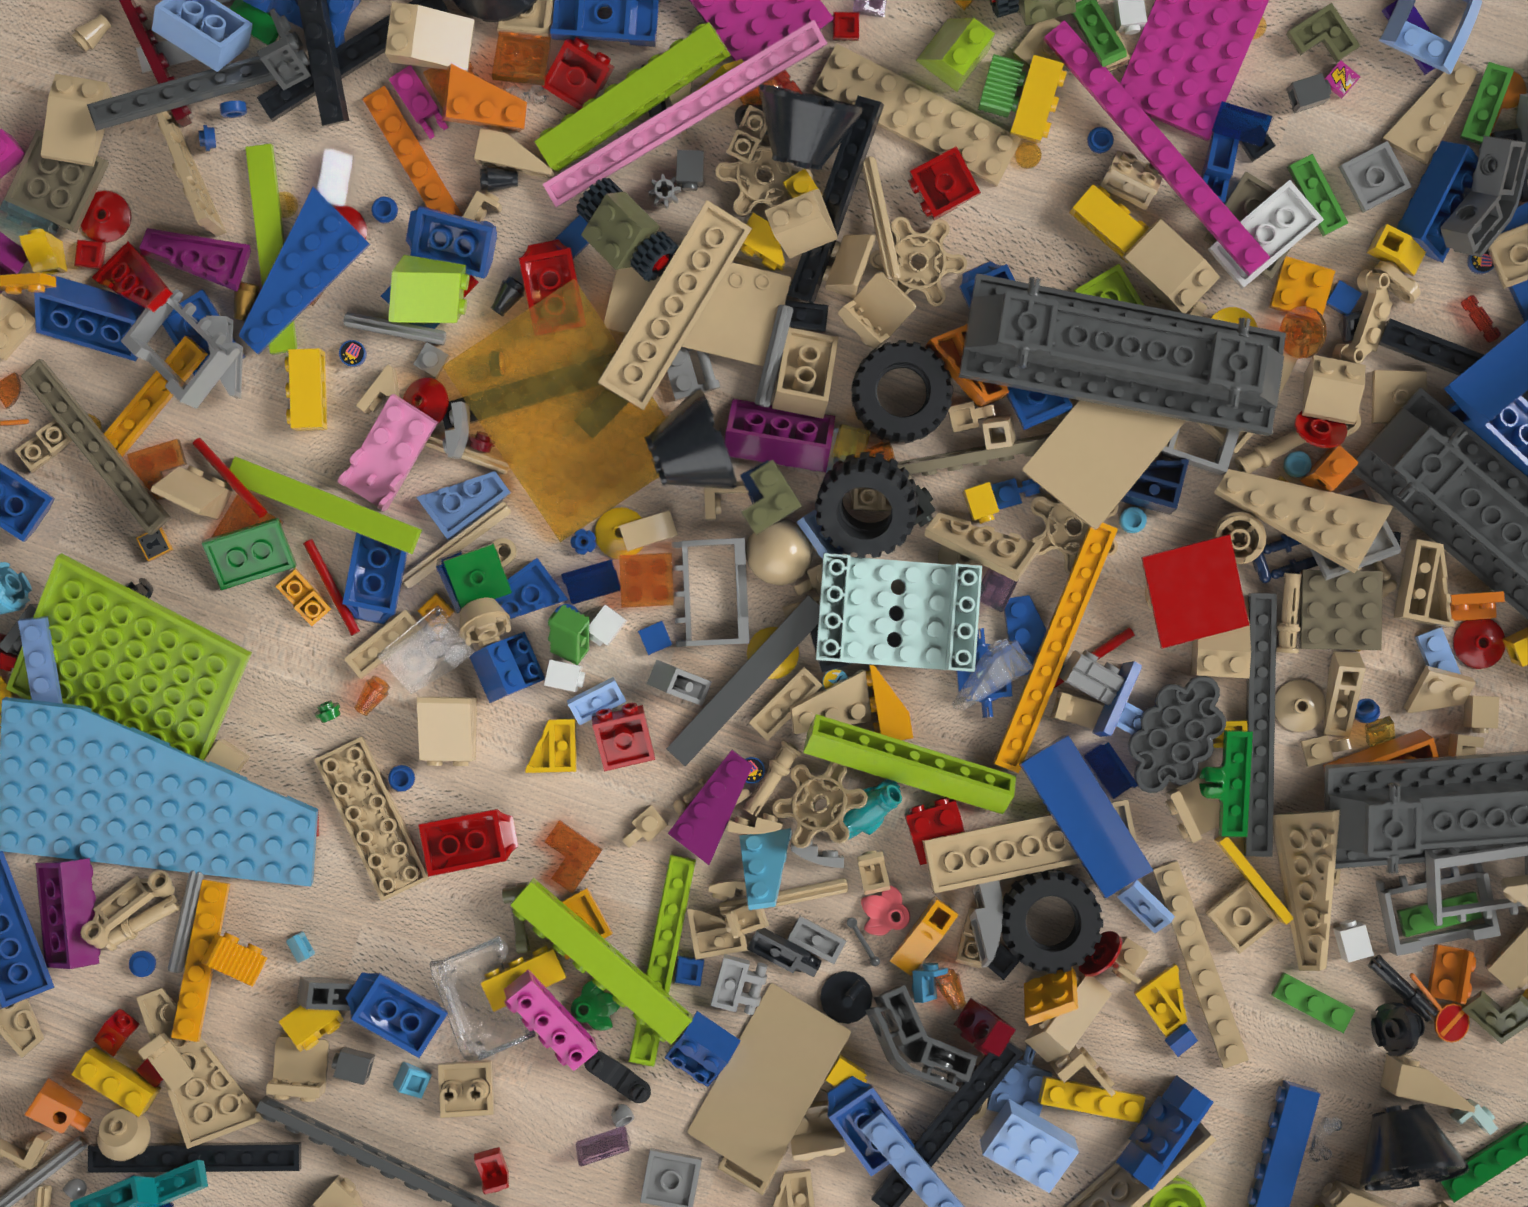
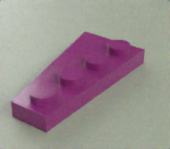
(204, 257)
(709, 812)

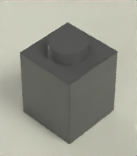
(1309, 92)
(690, 169)
(353, 1065)

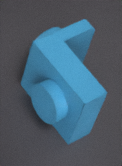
(924, 982)

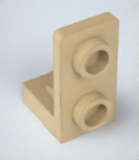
(713, 504)
(1076, 710)
(1129, 961)
(167, 1061)
(31, 1155)

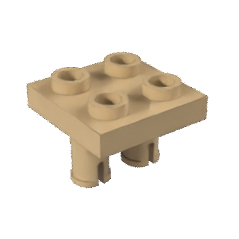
(466, 1089)

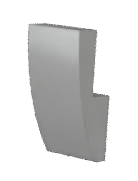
(456, 439)
(829, 858)

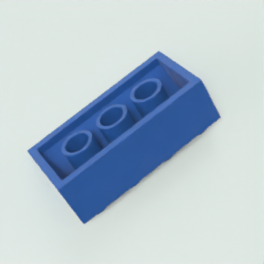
(1439, 196)
(86, 316)

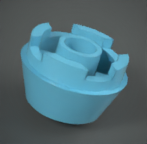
(13, 589)

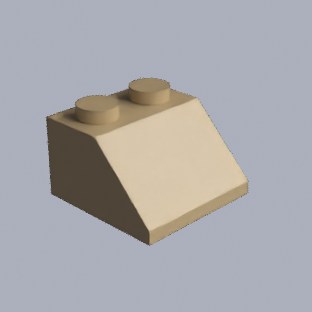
(801, 223)
(1333, 389)

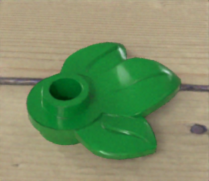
(599, 1005)

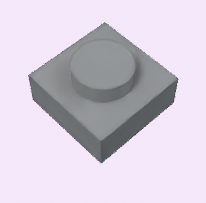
(431, 360)

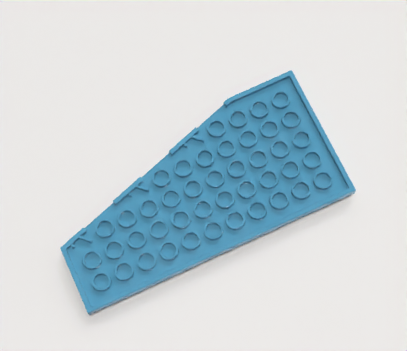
(129, 799)

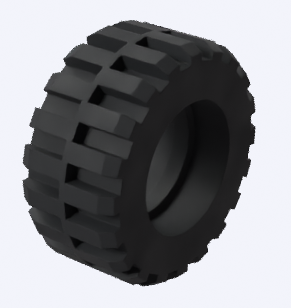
(907, 356)
(858, 535)
(1076, 945)

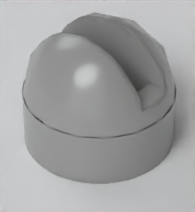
(622, 1116)
(75, 1189)

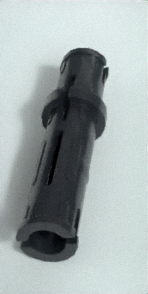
(1411, 996)

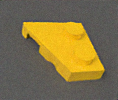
(555, 748)
(1164, 1000)

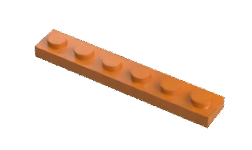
(410, 152)

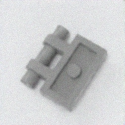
(731, 981)

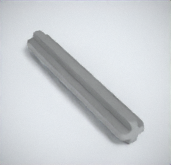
(395, 328)
(774, 356)
(185, 922)
(43, 1172)

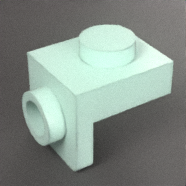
(1481, 1116)

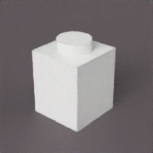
(1129, 15)
(605, 626)
(564, 676)
(1353, 940)

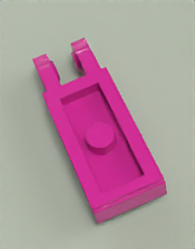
(417, 99)

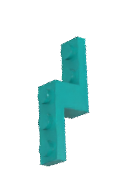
(149, 1191)

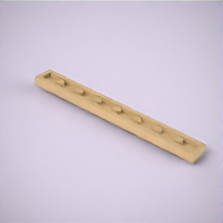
(1200, 965)

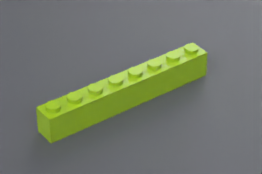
(632, 97)
(909, 764)
(602, 961)

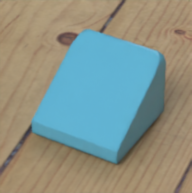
(300, 947)
(411, 1080)

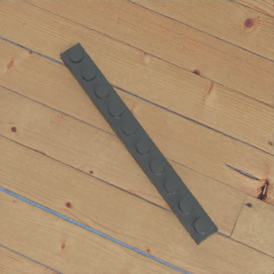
(1261, 721)
(368, 1155)

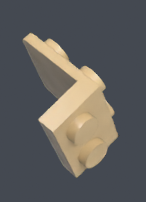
(877, 311)
(1192, 810)
(1070, 1063)
(297, 1072)

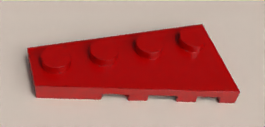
(133, 278)

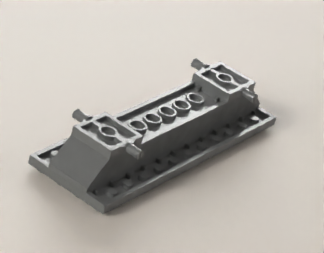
(1123, 354)
(1454, 492)
(1426, 803)

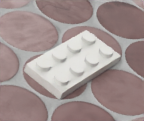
(1275, 226)

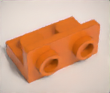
(1475, 605)
(1451, 973)

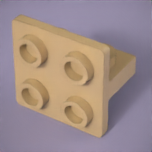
(1132, 179)

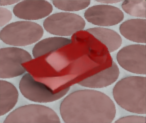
(546, 269)
(467, 841)

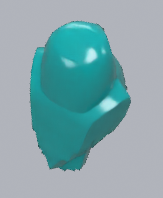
(879, 803)

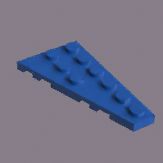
(309, 261)

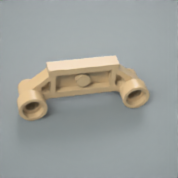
(1371, 320)
(123, 904)

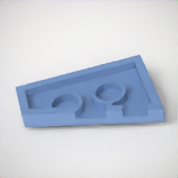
(462, 503)

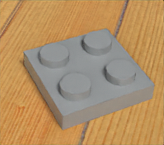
(1375, 176)
(670, 1179)

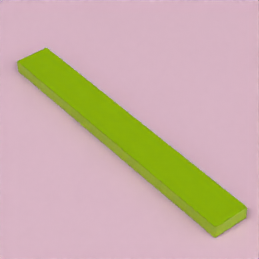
(268, 224)
(326, 505)
(664, 948)

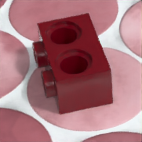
(984, 1027)

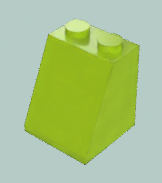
(956, 50)
(427, 291)

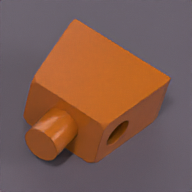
(1330, 469)
(57, 1108)

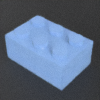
(203, 30)
(1029, 1146)

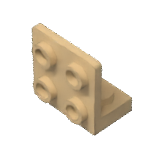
(15, 325)
(816, 1135)

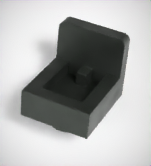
(924, 506)

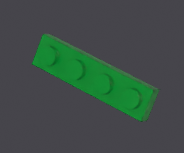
(1490, 1162)

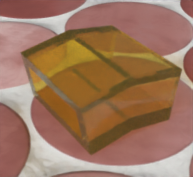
(850, 441)

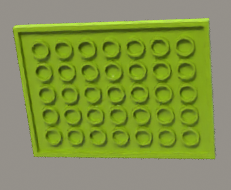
(135, 659)

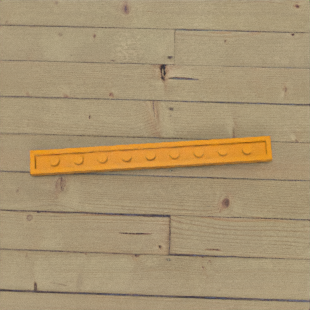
(1055, 647)

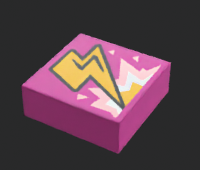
(1342, 79)

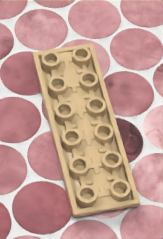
(372, 818)

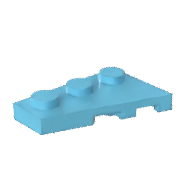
(763, 866)

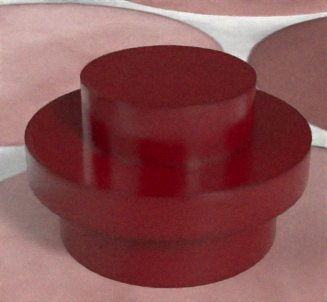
(481, 442)

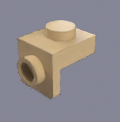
(873, 872)
(743, 921)

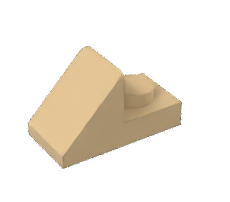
(385, 384)

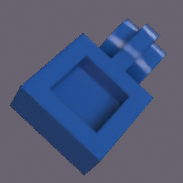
(1008, 494)

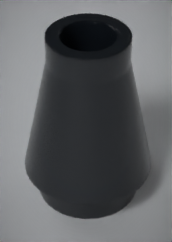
(497, 179)
(508, 295)

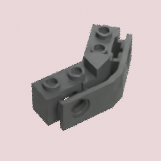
(1492, 198)
(911, 1044)

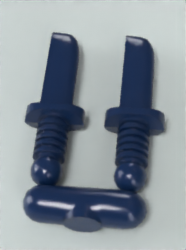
(1294, 567)

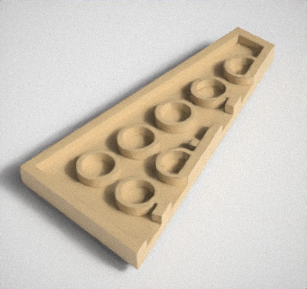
(211, 1100)

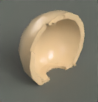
(779, 553)

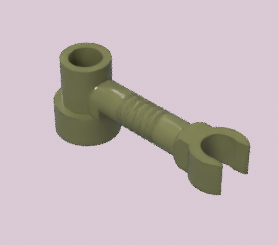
(521, 938)

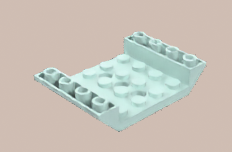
(937, 609)

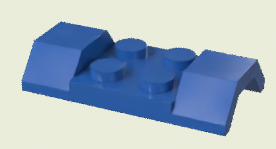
(1164, 1132)

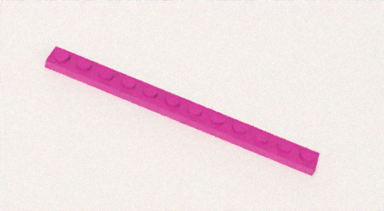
(1156, 148)

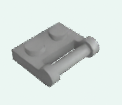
(683, 376)

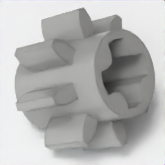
(658, 191)

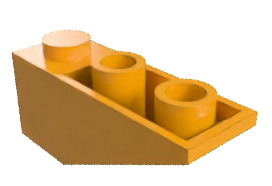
(891, 714)
(924, 935)

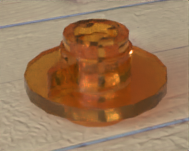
(1304, 332)

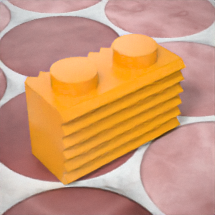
(234, 959)

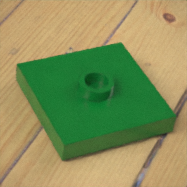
(477, 575)

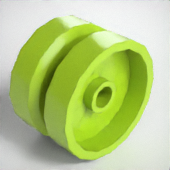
(1177, 1193)

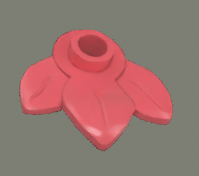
(881, 910)

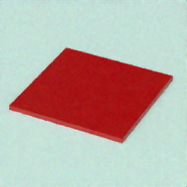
(1195, 591)

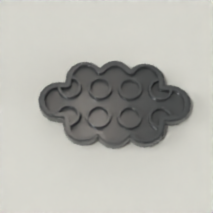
(1177, 734)

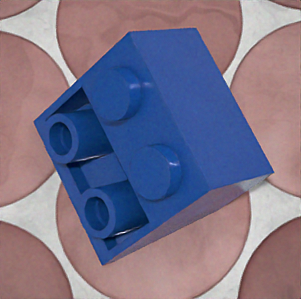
(507, 667)
(703, 1049)

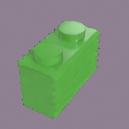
(1001, 85)
(569, 634)

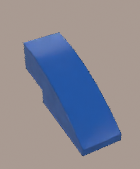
(1220, 164)

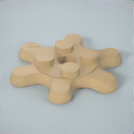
(752, 189)
(930, 247)
(1056, 534)
(808, 792)

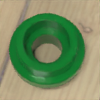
(327, 711)

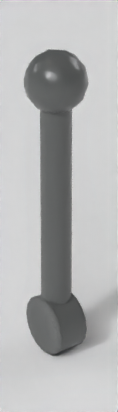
(852, 923)

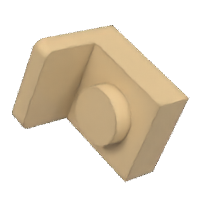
(476, 208)

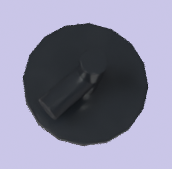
(846, 997)

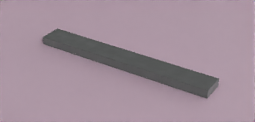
(178, 93)
(746, 681)

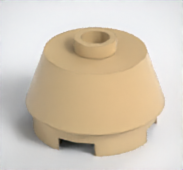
(1246, 534)
(483, 622)
(123, 1135)

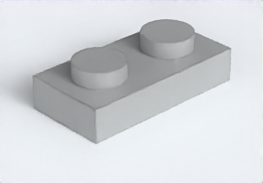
(817, 939)

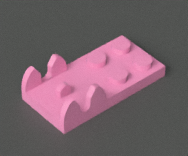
(388, 452)

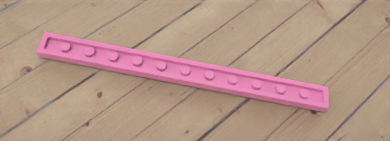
(686, 113)

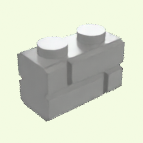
(1092, 677)

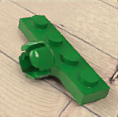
(1231, 783)

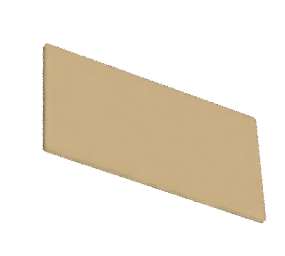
(733, 323)
(1098, 456)
(769, 1082)

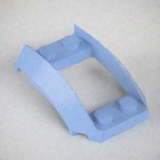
(1425, 45)

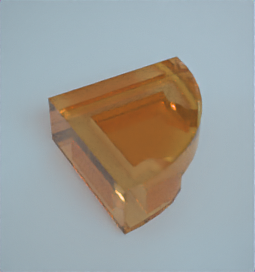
(10, 390)

